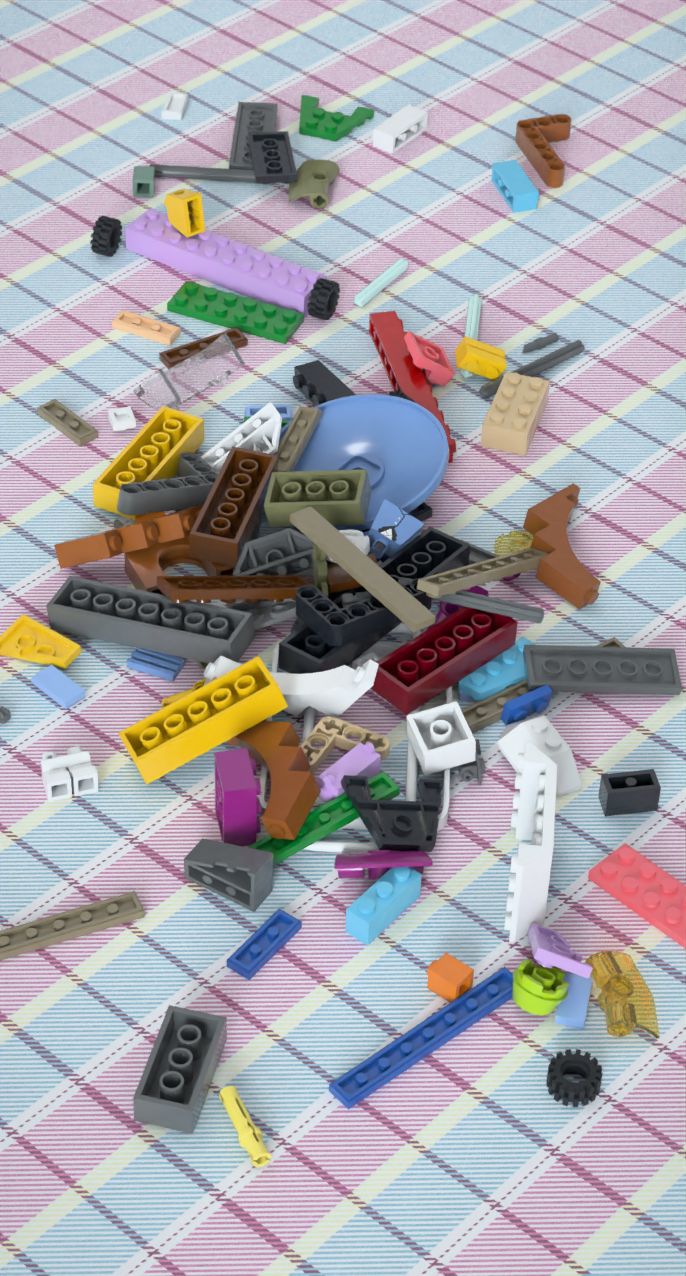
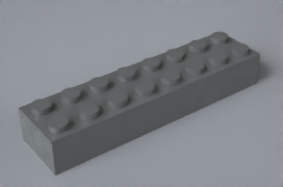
(150, 621)

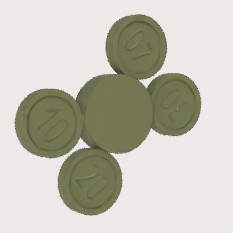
(320, 570)

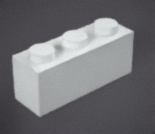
(400, 129)

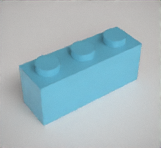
(515, 186)
(383, 903)

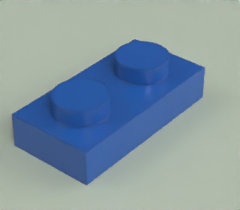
(526, 705)

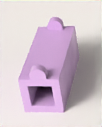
(359, 761)

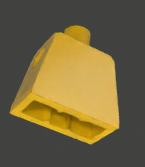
(185, 211)

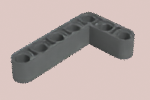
(189, 489)

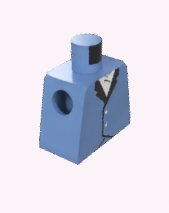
(392, 530)

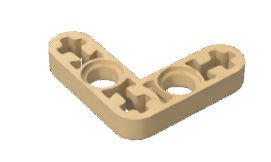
(334, 732)

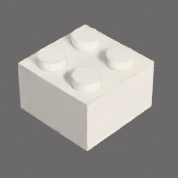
(441, 738)

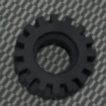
(106, 236)
(323, 299)
(578, 1065)

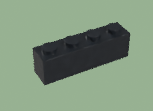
(319, 383)

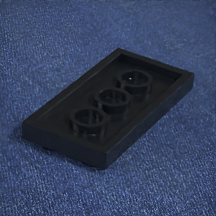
(272, 157)

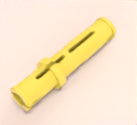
(249, 1135)

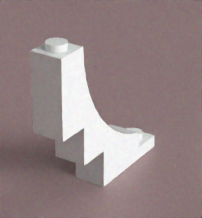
(326, 691)

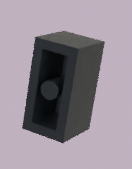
(629, 792)

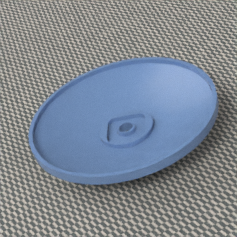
(387, 436)

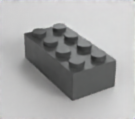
(180, 1069)

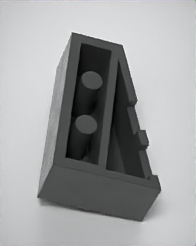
(231, 871)

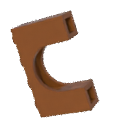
(148, 563)

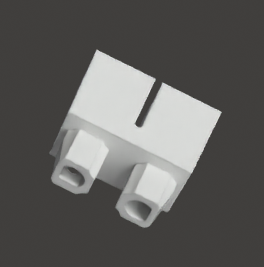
(68, 773)

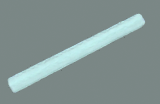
(472, 324)

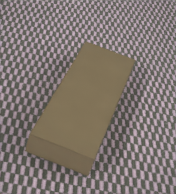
(67, 422)

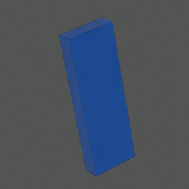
(264, 944)

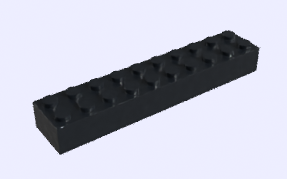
(422, 557)

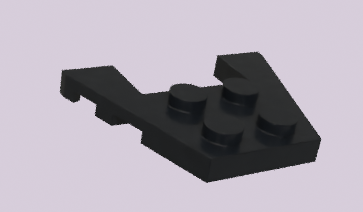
(398, 823)

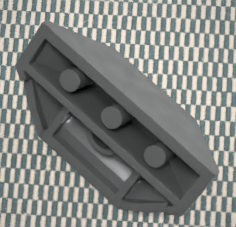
(276, 554)

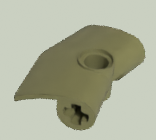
(314, 181)

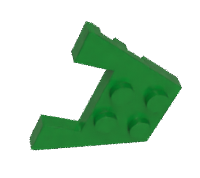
(326, 124)

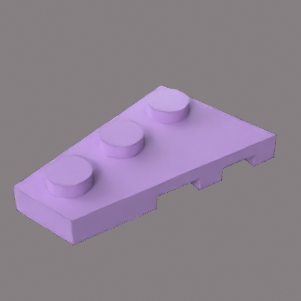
(553, 950)

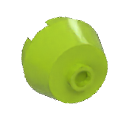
(538, 988)

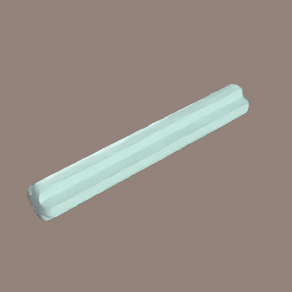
(380, 282)

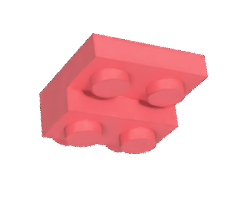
(430, 358)

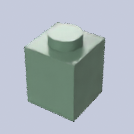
(143, 181)

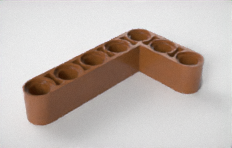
(534, 139)

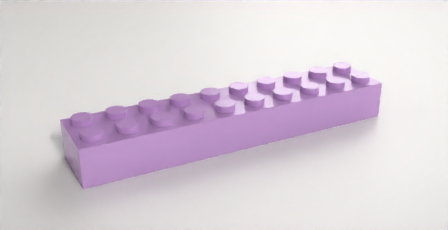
(223, 262)

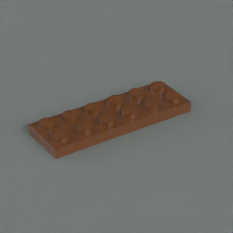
(230, 588)

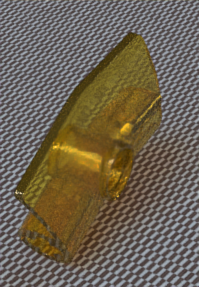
(623, 994)

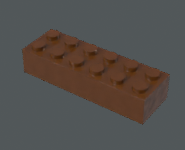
(232, 506)

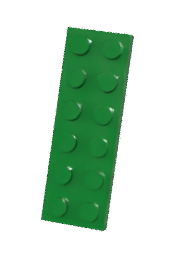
(235, 312)

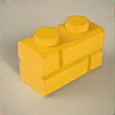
(480, 358)

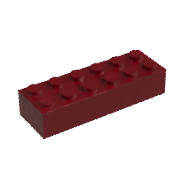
(442, 657)

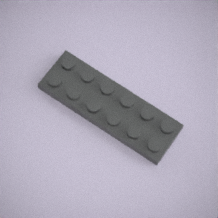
(250, 118)
(602, 669)

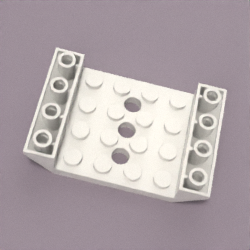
(533, 822)

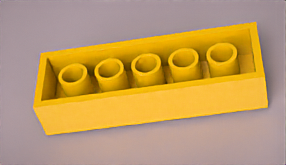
(150, 455)
(203, 719)

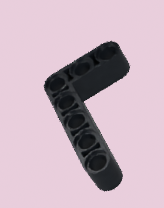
(352, 622)

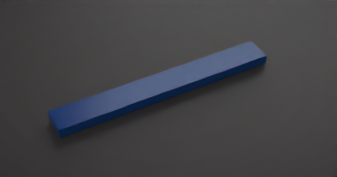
(423, 1039)

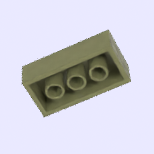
(335, 494)

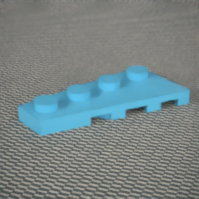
(497, 674)

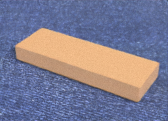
(146, 327)

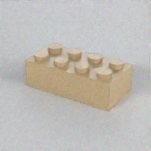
(515, 413)

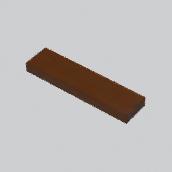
(179, 354)

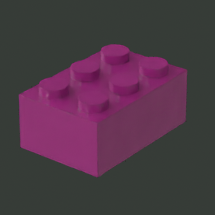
(237, 797)

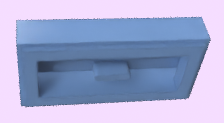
(156, 665)

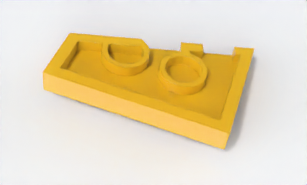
(37, 643)

